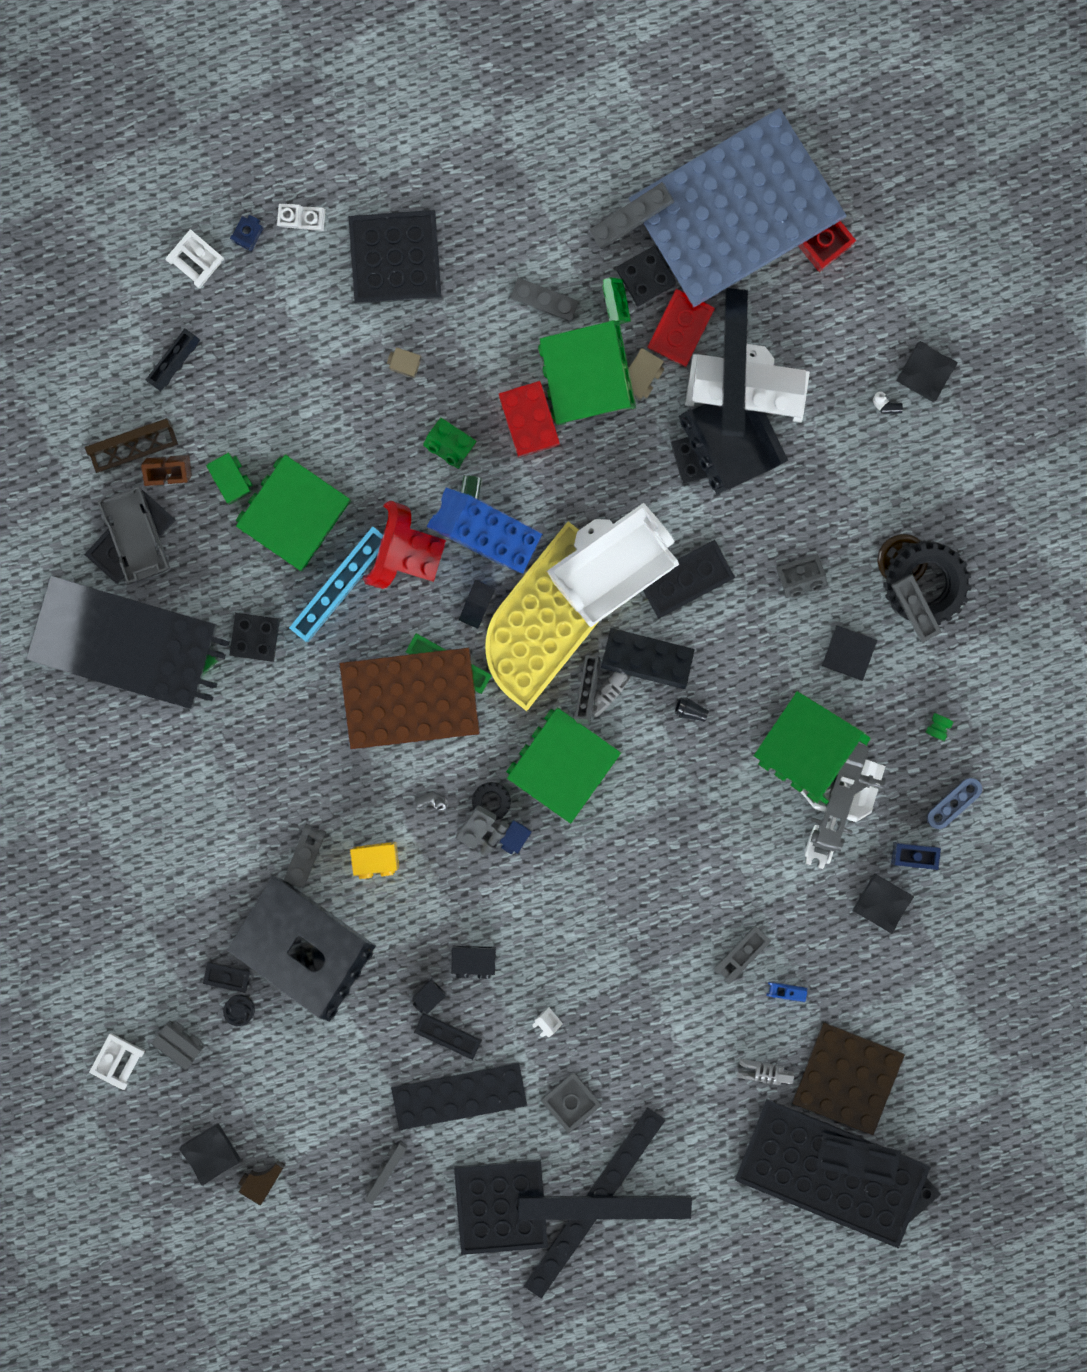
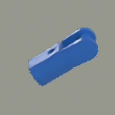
(790, 992)

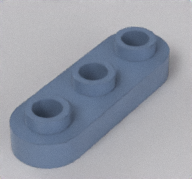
(963, 798)

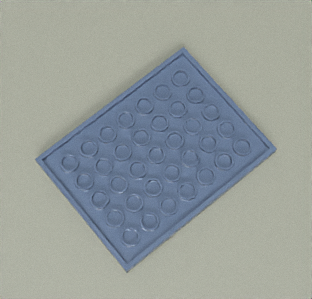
(740, 207)

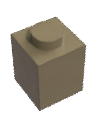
(404, 362)

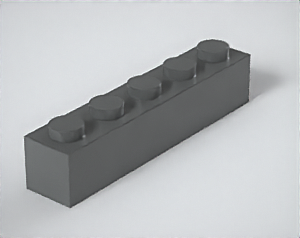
(587, 689)

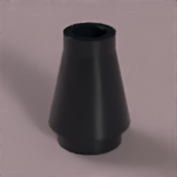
(690, 710)

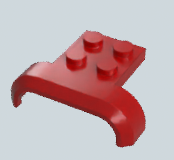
(404, 550)

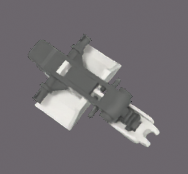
(850, 798)

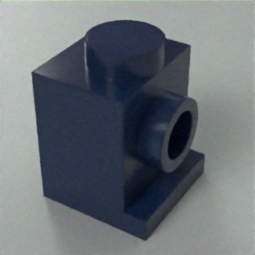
(247, 240)

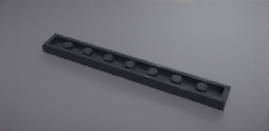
(734, 362)
(603, 1207)

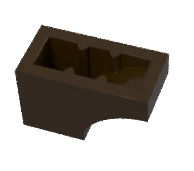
(258, 1184)

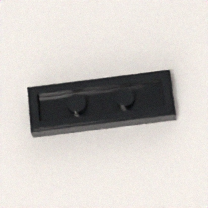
(448, 1036)

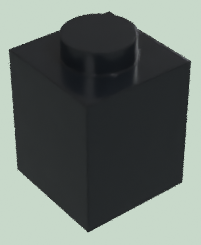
(428, 996)

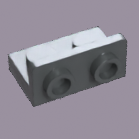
(802, 576)

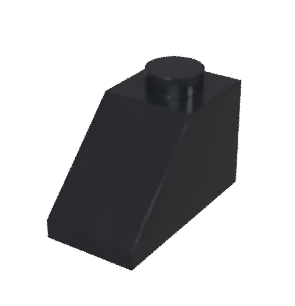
(476, 604)

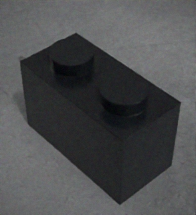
(473, 961)

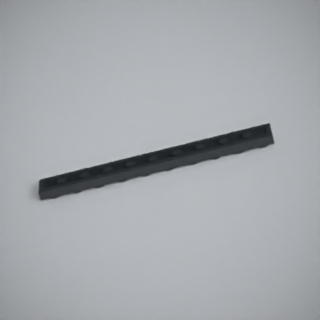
(605, 1185)

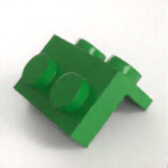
(449, 443)

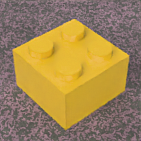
(374, 859)

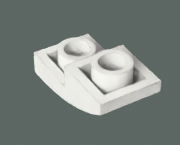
(301, 217)

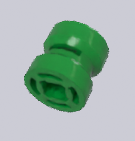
(939, 727)

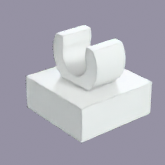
(547, 1022)

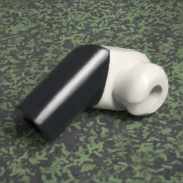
(885, 406)

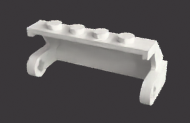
(767, 386)
(613, 563)

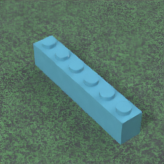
(338, 586)

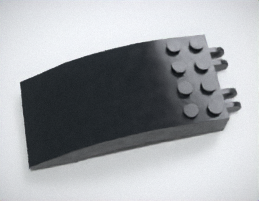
(124, 643)

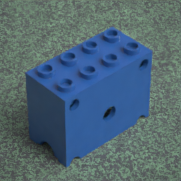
(485, 530)

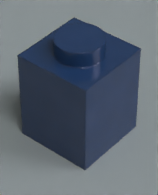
(515, 837)

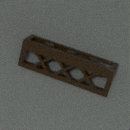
(127, 438)

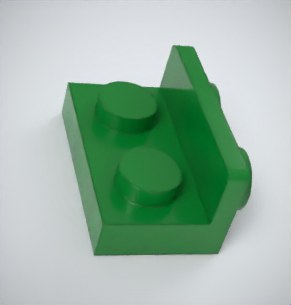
(616, 300)

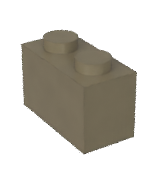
(643, 371)

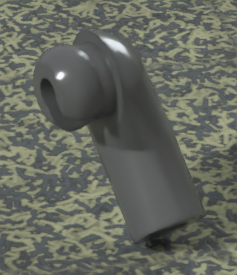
(433, 799)

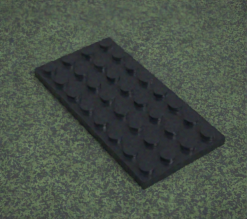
(784, 1162)

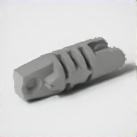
(609, 691)
(765, 1073)

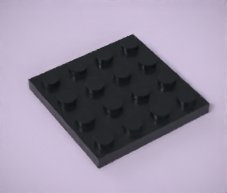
(394, 257)
(489, 1207)

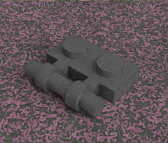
(477, 825)

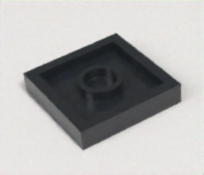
(849, 653)

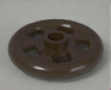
(897, 542)

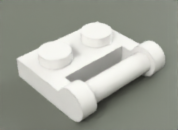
(200, 253)
(110, 1057)

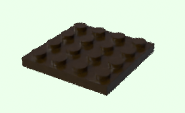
(848, 1078)

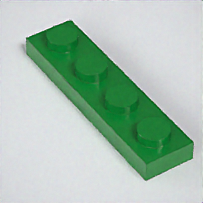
(422, 645)

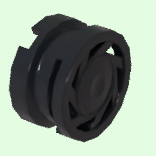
(239, 1010)

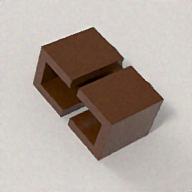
(156, 470)

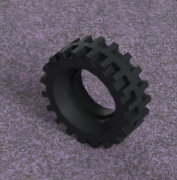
(952, 567)

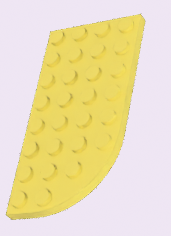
(535, 628)

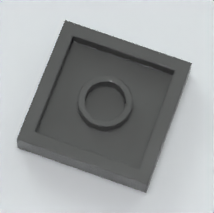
(571, 1102)

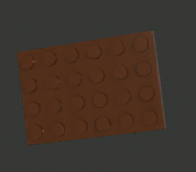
(409, 698)

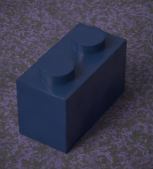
(916, 855)

